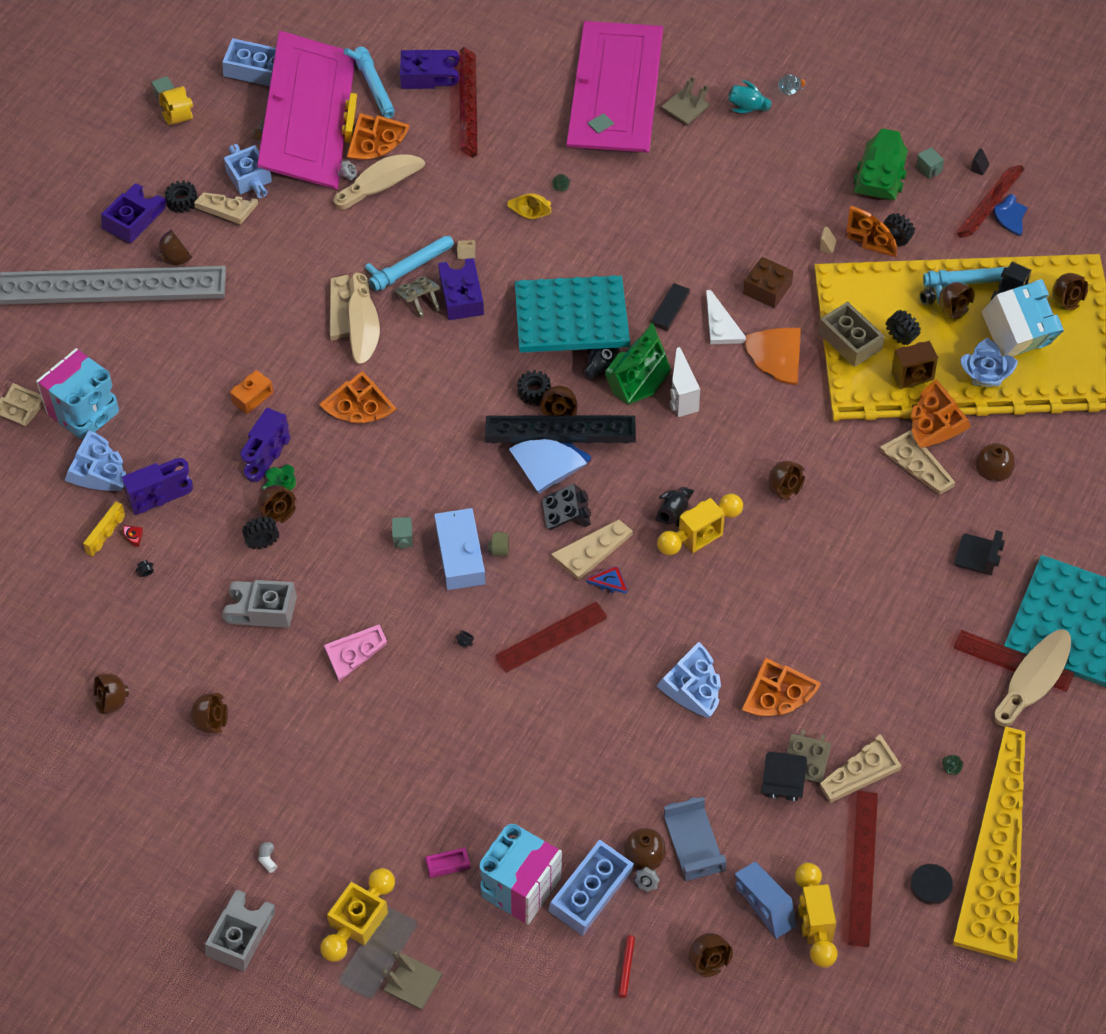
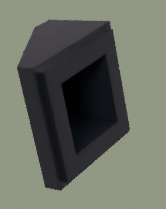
(980, 163)

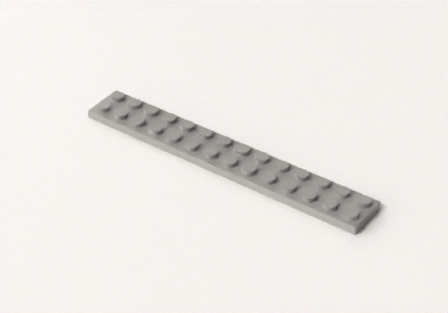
(112, 285)

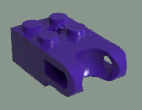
(428, 68)
(132, 213)
(461, 290)
(265, 443)
(156, 485)

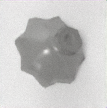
(347, 170)
(647, 879)

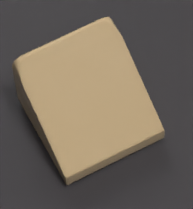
(827, 241)
(466, 249)

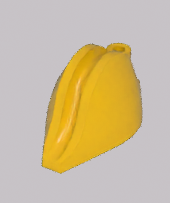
(530, 205)

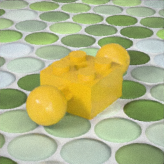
(700, 525)
(357, 914)
(817, 915)

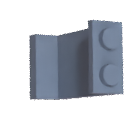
(693, 839)

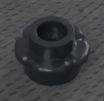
(927, 296)
(144, 568)
(464, 639)

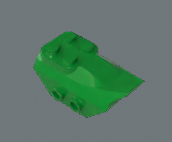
(882, 166)
(640, 369)

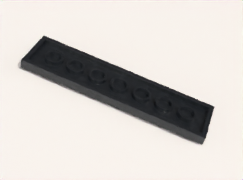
(561, 429)

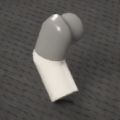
(264, 856)

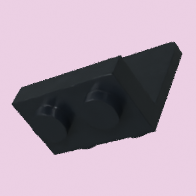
(566, 506)
(979, 553)
(784, 775)

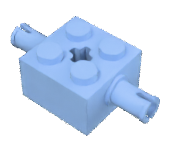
(243, 170)

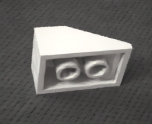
(685, 389)

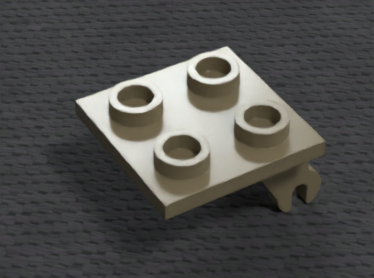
(685, 105)
(411, 291)
(814, 750)
(412, 980)

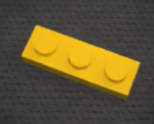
(349, 117)
(104, 529)

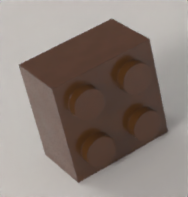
(768, 282)
(914, 364)

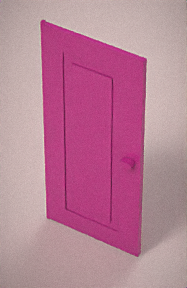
(618, 79)
(306, 110)

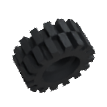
(181, 189)
(900, 228)
(903, 327)
(533, 379)
(260, 532)

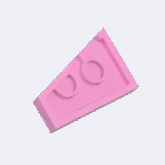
(354, 650)

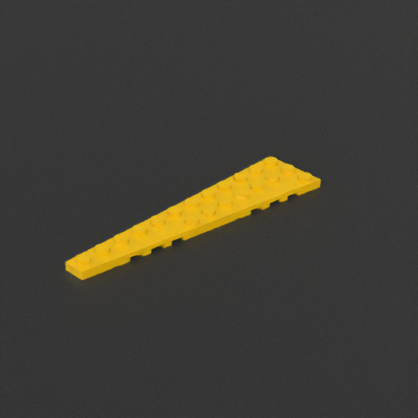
(992, 893)

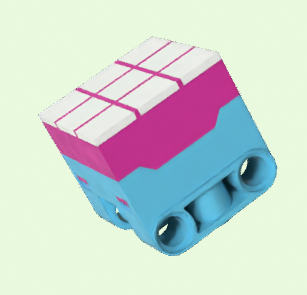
(78, 394)
(519, 872)

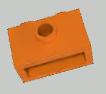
(251, 392)

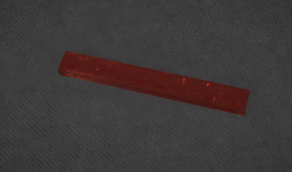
(468, 102)

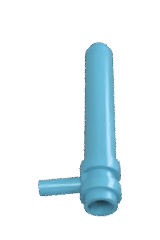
(366, 65)
(388, 275)
(942, 278)

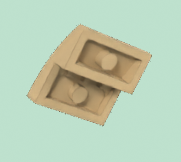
(20, 405)

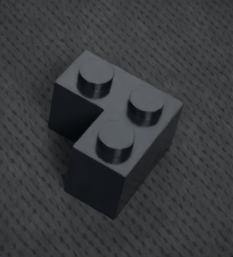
(1013, 277)

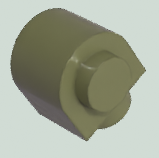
(499, 545)

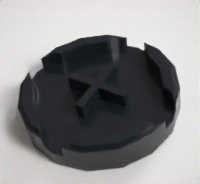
(931, 884)

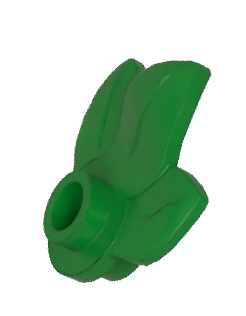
(282, 476)

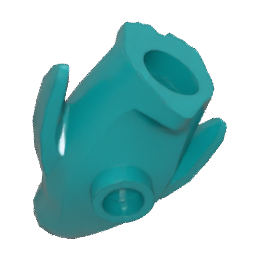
(748, 98)

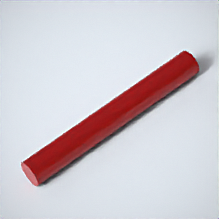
(626, 967)

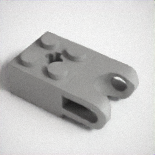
(261, 603)
(238, 932)

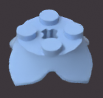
(987, 365)

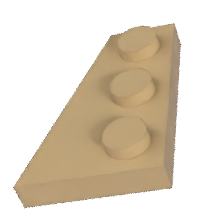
(227, 208)

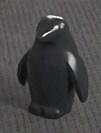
(598, 361)
(673, 505)

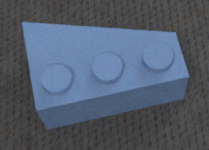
(766, 898)

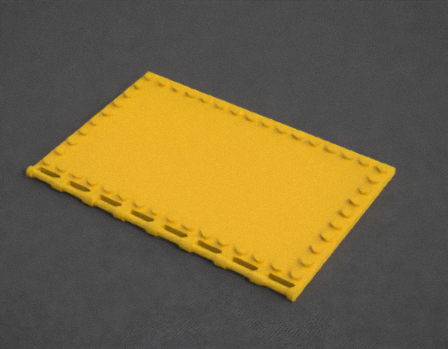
(1060, 373)

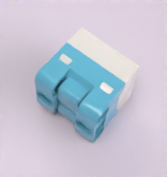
(1022, 319)

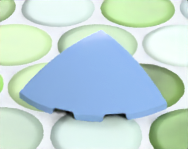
(546, 462)
(96, 465)
(693, 682)

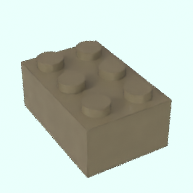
(851, 334)

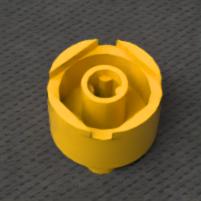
(176, 105)

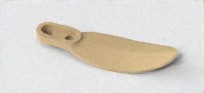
(378, 178)
(362, 319)
(1035, 676)

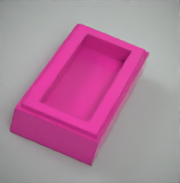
(447, 862)

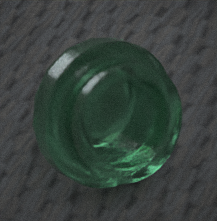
(561, 182)
(952, 764)

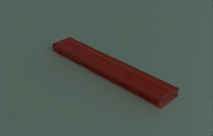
(990, 201)
(551, 637)
(1001, 655)

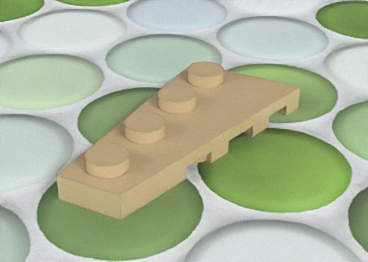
(339, 307)
(918, 462)
(589, 551)
(867, 767)

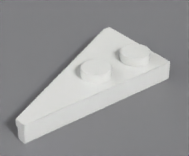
(721, 325)

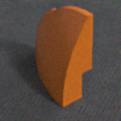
(375, 137)
(870, 231)
(776, 352)
(358, 401)
(936, 417)
(778, 690)

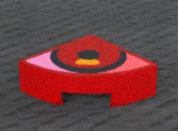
(133, 534)

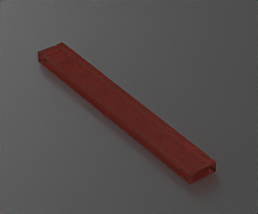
(863, 869)

